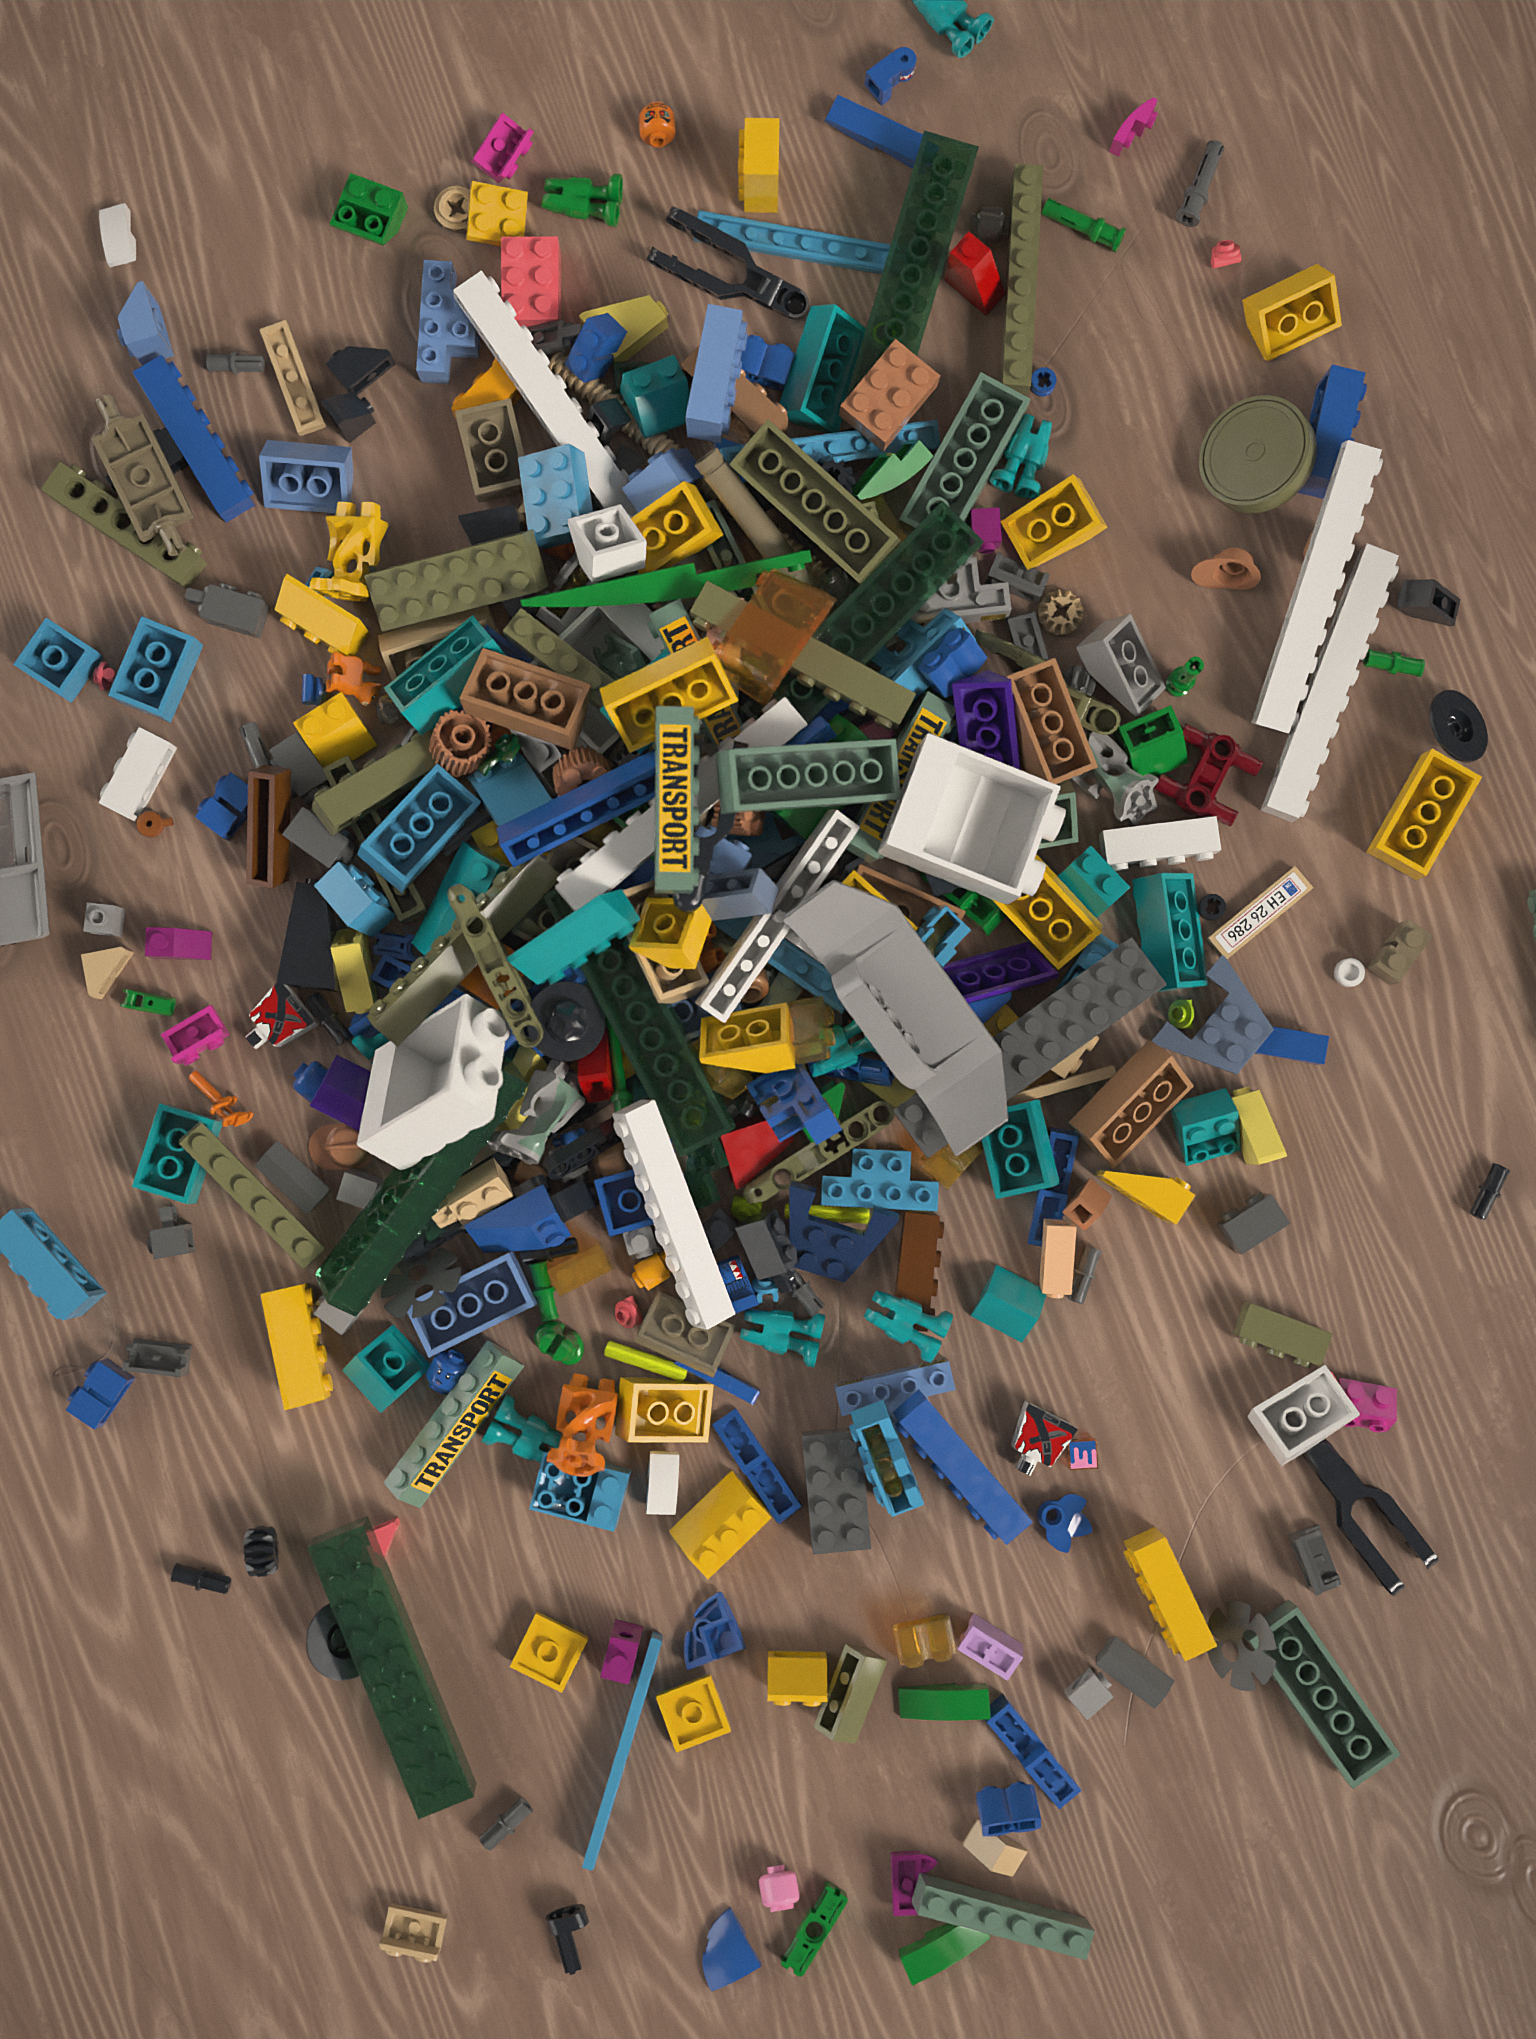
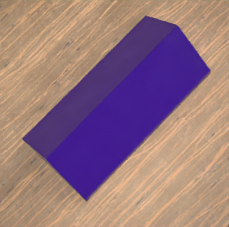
(987, 717)
(999, 972)
(343, 1092)

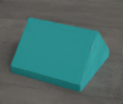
(1009, 1304)

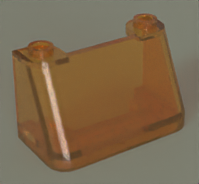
(771, 633)

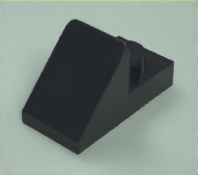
(608, 418)

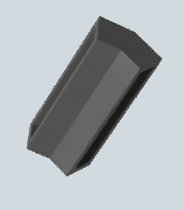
(292, 1178)
(1134, 1671)

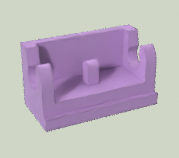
(991, 1647)

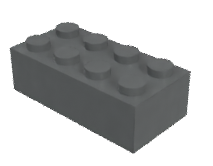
(835, 1491)

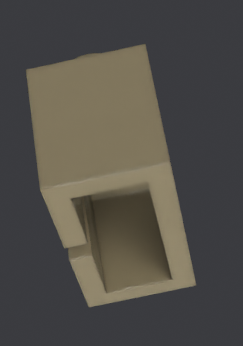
(1393, 962)

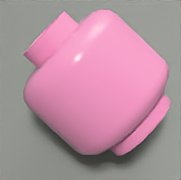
(779, 1888)

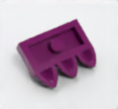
(904, 1877)

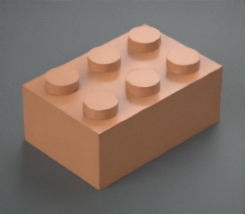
(889, 395)

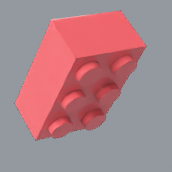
(532, 278)

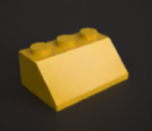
(1293, 311)
(319, 618)
(720, 1524)

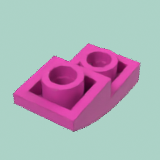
(1134, 125)

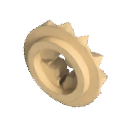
(452, 196)
(1060, 625)

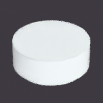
(1349, 972)

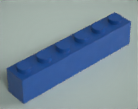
(193, 437)
(579, 810)
(962, 1467)

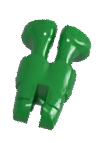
(573, 198)
(561, 1347)

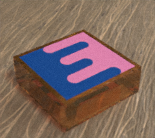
(1082, 1454)

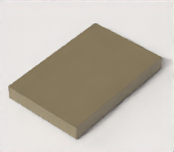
(671, 1334)

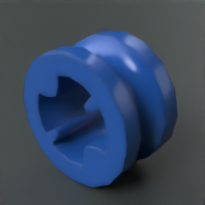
(1045, 391)

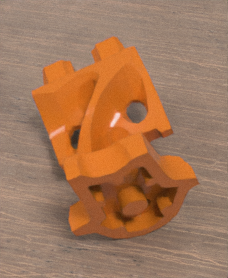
(588, 1404)

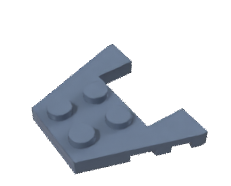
(1230, 1033)

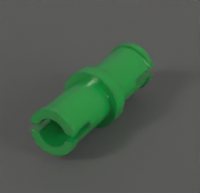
(1394, 663)
(543, 1291)

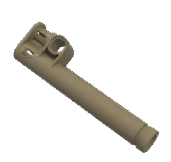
(748, 512)

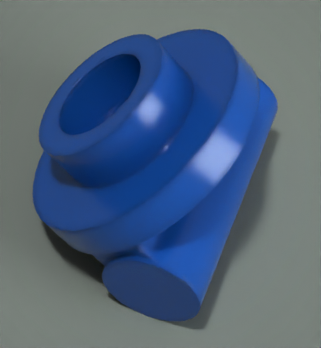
(313, 690)
(362, 1026)

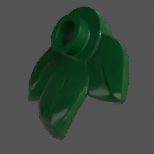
(505, 750)

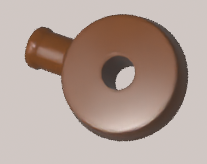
(158, 824)

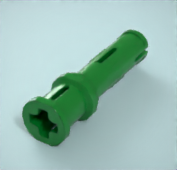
(1096, 229)
(1184, 677)

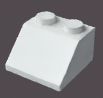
(607, 543)

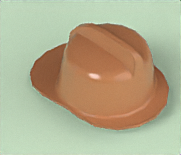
(1227, 570)
(337, 1149)

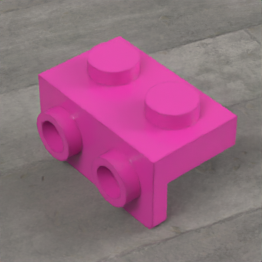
(502, 148)
(195, 1035)
(1374, 1403)

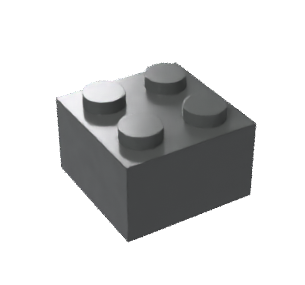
(313, 837)

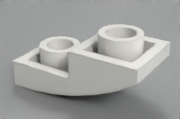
(116, 235)
(662, 1482)

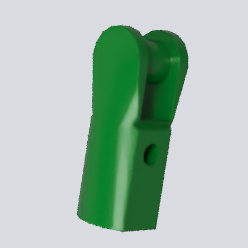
(150, 1003)

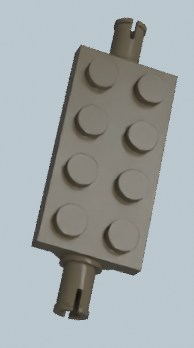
(142, 476)

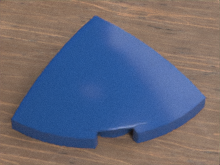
(713, 1633)
(728, 1952)

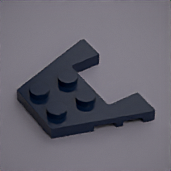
(829, 1246)

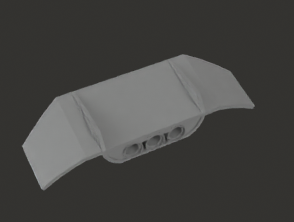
(907, 1008)

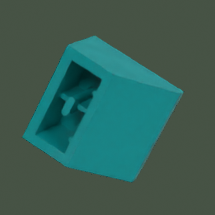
(1206, 1126)

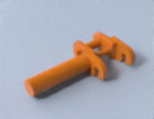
(220, 1103)

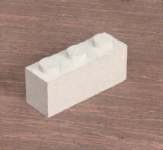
(137, 774)

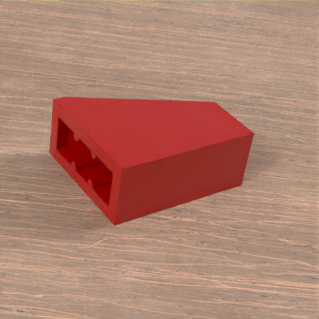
(974, 274)
(596, 1072)
(750, 1148)

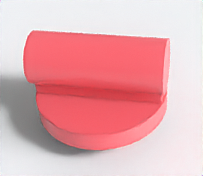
(1225, 254)
(104, 675)
(628, 1313)

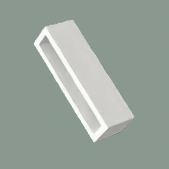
(1160, 842)

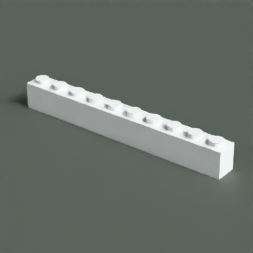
(541, 388)
(1316, 586)
(1330, 682)
(636, 843)

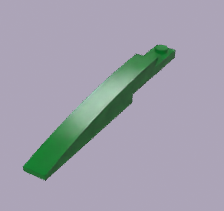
(667, 583)

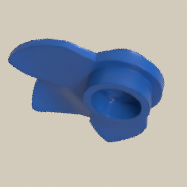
(1067, 1523)

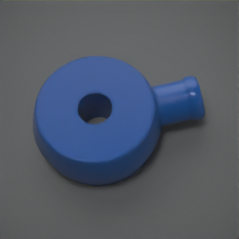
(568, 1137)

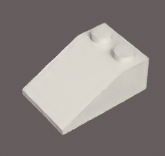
(1302, 1415)

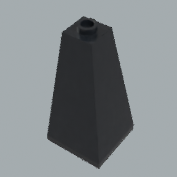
(494, 524)
(309, 935)

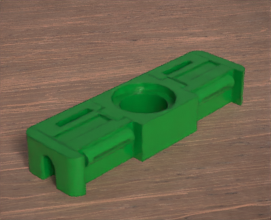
(804, 1946)

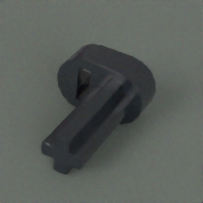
(562, 1924)

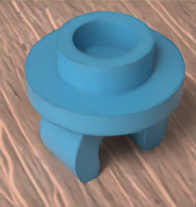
(765, 1286)

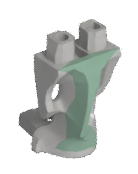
(1125, 788)
(548, 1105)

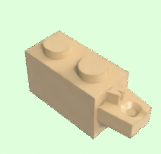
(474, 1195)

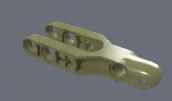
(1091, 712)
(492, 960)
(814, 1157)

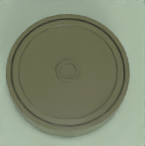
(1257, 454)

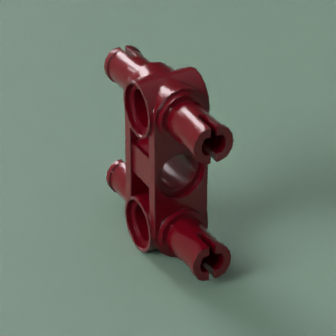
(1208, 775)

